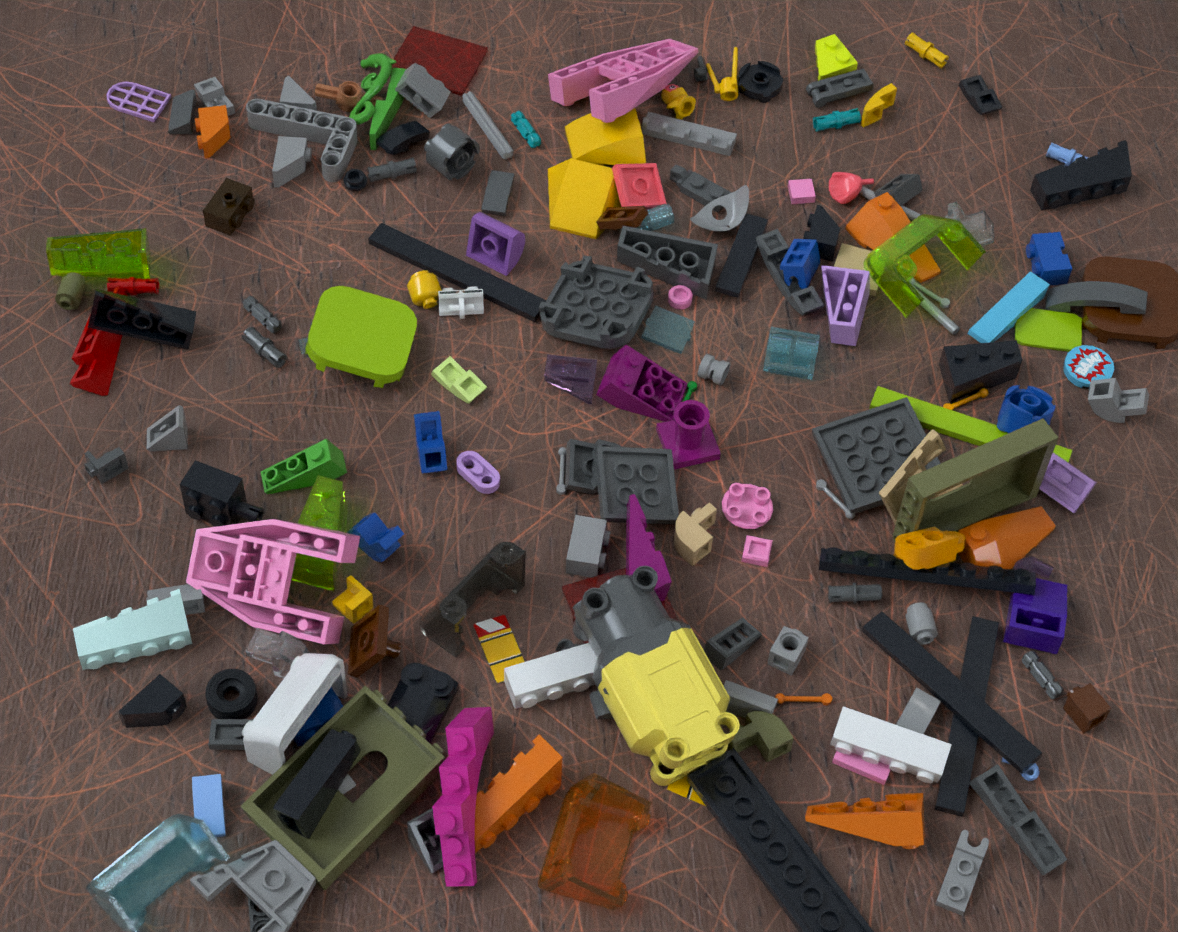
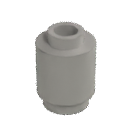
(921, 623)

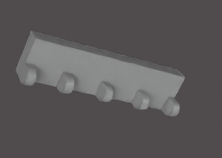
(688, 133)

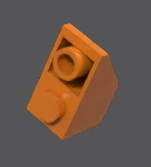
(214, 129)

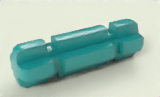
(526, 129)

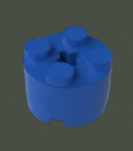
(1024, 407)

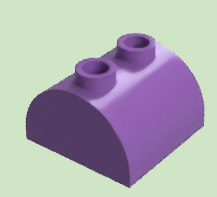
(494, 243)

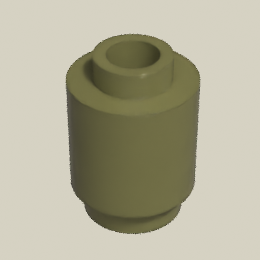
(71, 291)

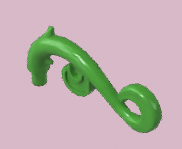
(372, 85)

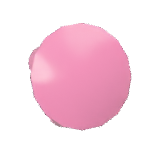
(747, 505)

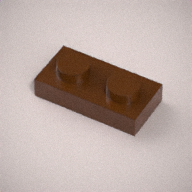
(617, 217)

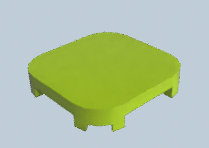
(361, 334)

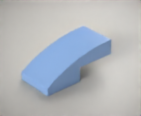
(209, 802)

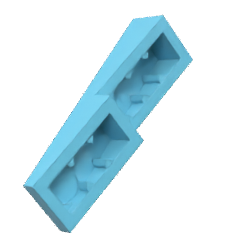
(1010, 308)

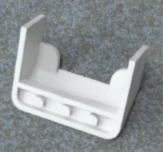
(290, 708)

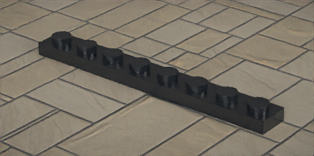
(953, 574)

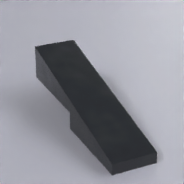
(741, 256)

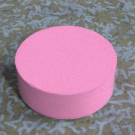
(680, 297)

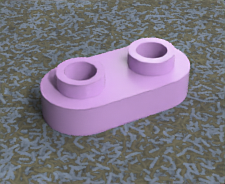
(480, 473)

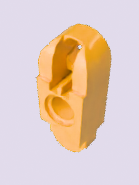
(928, 547)

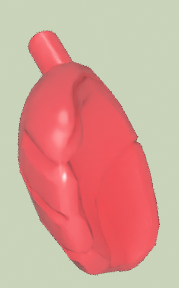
(846, 186)

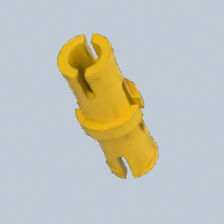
(926, 50)

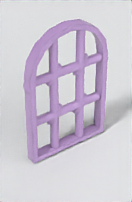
(140, 107)

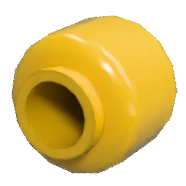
(424, 289)

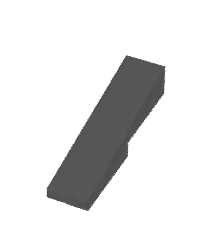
(1019, 822)

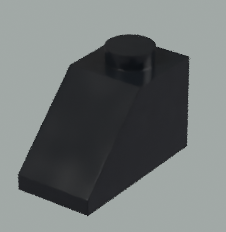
(154, 705)

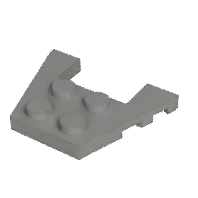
(268, 878)

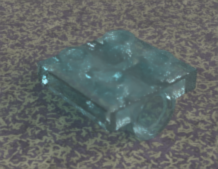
(791, 353)

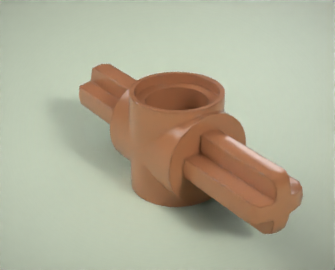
(346, 95)

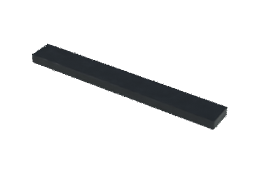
(456, 271)
(975, 675)
(952, 692)

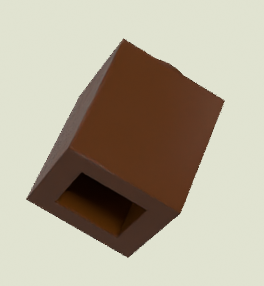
(1086, 707)

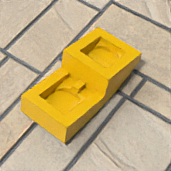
(877, 103)

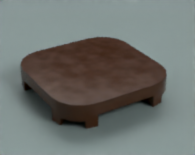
(1161, 316)

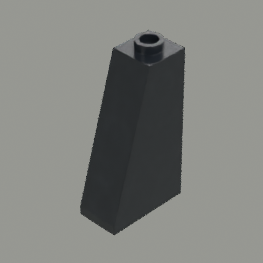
(317, 783)

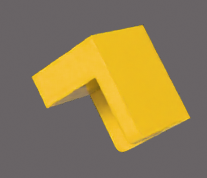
(354, 601)

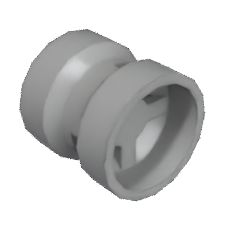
(713, 369)

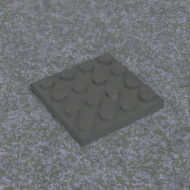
(869, 450)

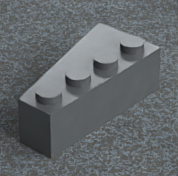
(669, 258)

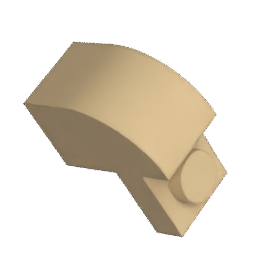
(691, 536)

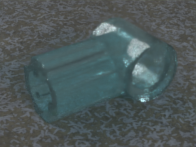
(657, 218)

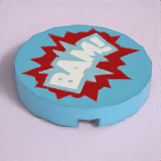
(1087, 364)

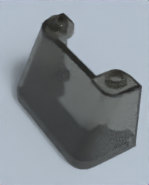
(495, 570)

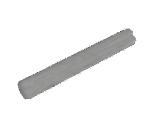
(487, 125)

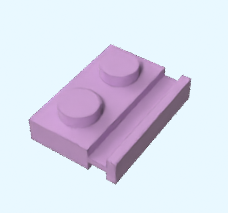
(1066, 483)

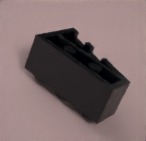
(978, 366)

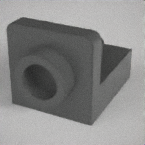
(107, 466)

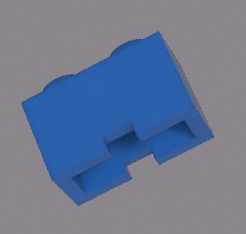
(1048, 259)

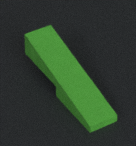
(386, 110)

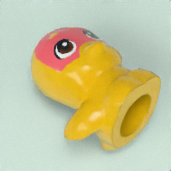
(678, 99)

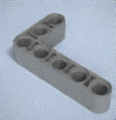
(334, 130)

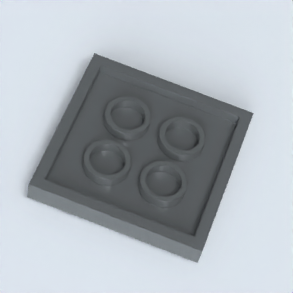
(638, 472)

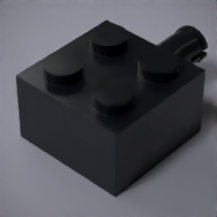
(216, 496)

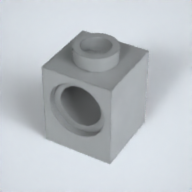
(786, 659)

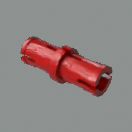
(134, 285)

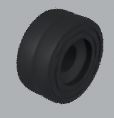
(231, 680)

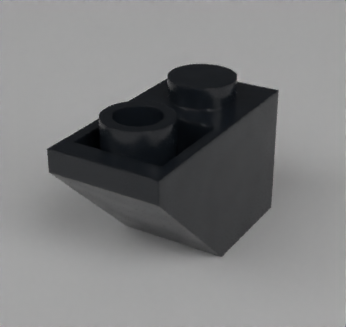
(823, 230)

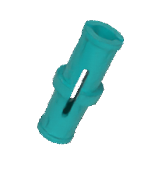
(836, 119)

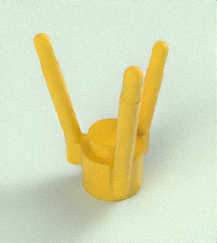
(728, 87)

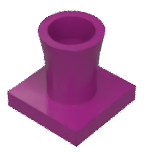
(689, 435)

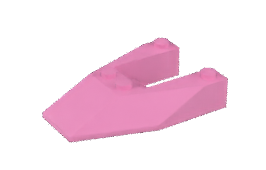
(621, 77)
(251, 571)

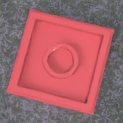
(639, 185)

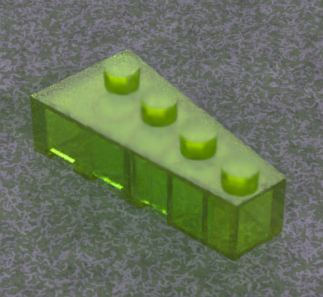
(101, 254)
(322, 510)

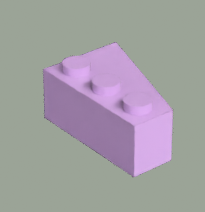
(845, 300)

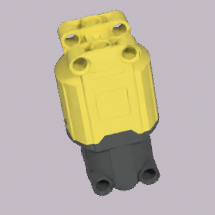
(654, 676)

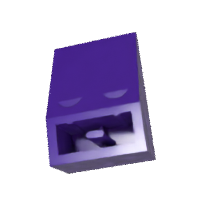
(1038, 619)

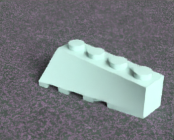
(134, 633)

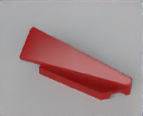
(97, 358)

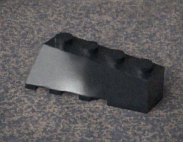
(1084, 178)
(142, 319)

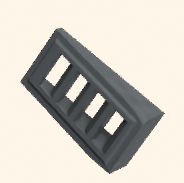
(723, 656)

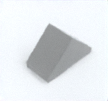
(294, 95)
(169, 432)

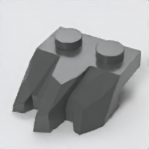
(581, 465)

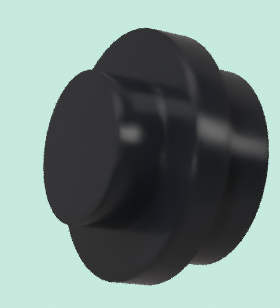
(355, 180)

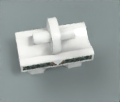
(461, 302)

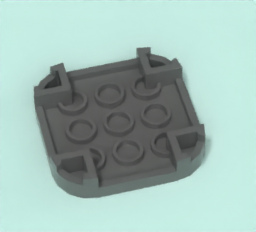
(597, 304)

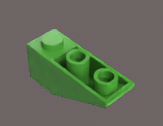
(304, 467)

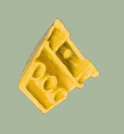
(607, 142)
(579, 196)

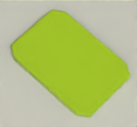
(1049, 330)

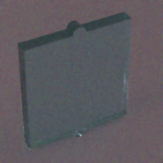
(668, 329)

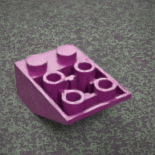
(641, 385)

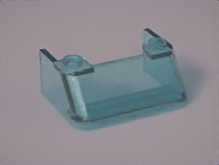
(153, 867)

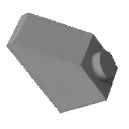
(290, 159)

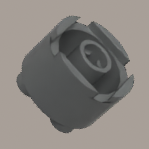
(451, 152)

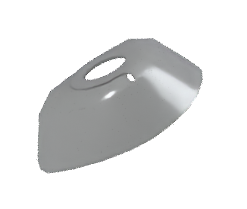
(735, 205)

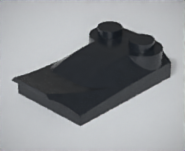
(424, 697)

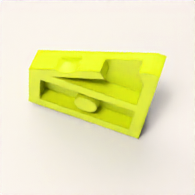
(833, 58)

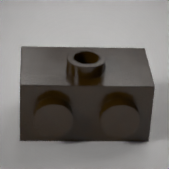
(228, 206)

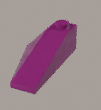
(641, 548)

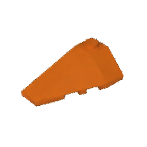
(892, 822)

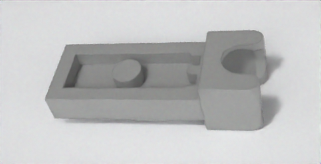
(961, 874)

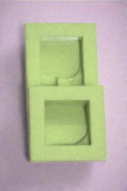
(458, 381)

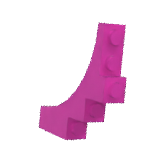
(459, 777)

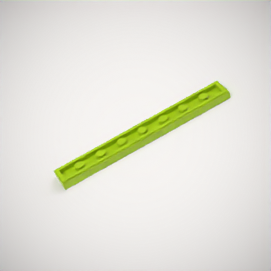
(951, 422)

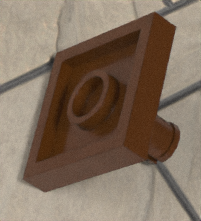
(370, 642)

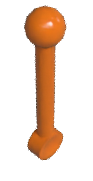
(826, 698)

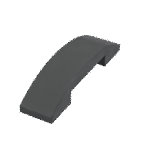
(773, 250)
(1097, 293)

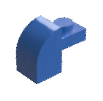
(430, 442)
(376, 538)

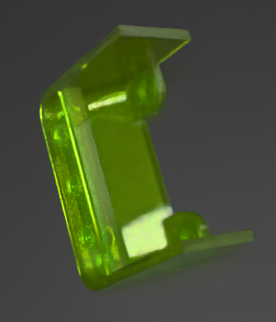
(894, 268)

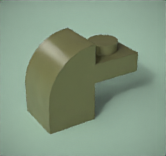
(766, 733)

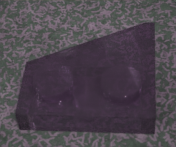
(572, 375)

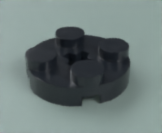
(760, 90)

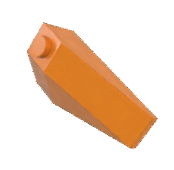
(881, 220)
(1005, 538)

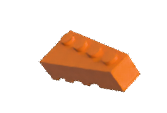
(517, 791)

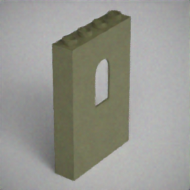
(999, 475)
(348, 826)

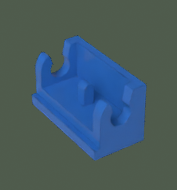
(801, 262)

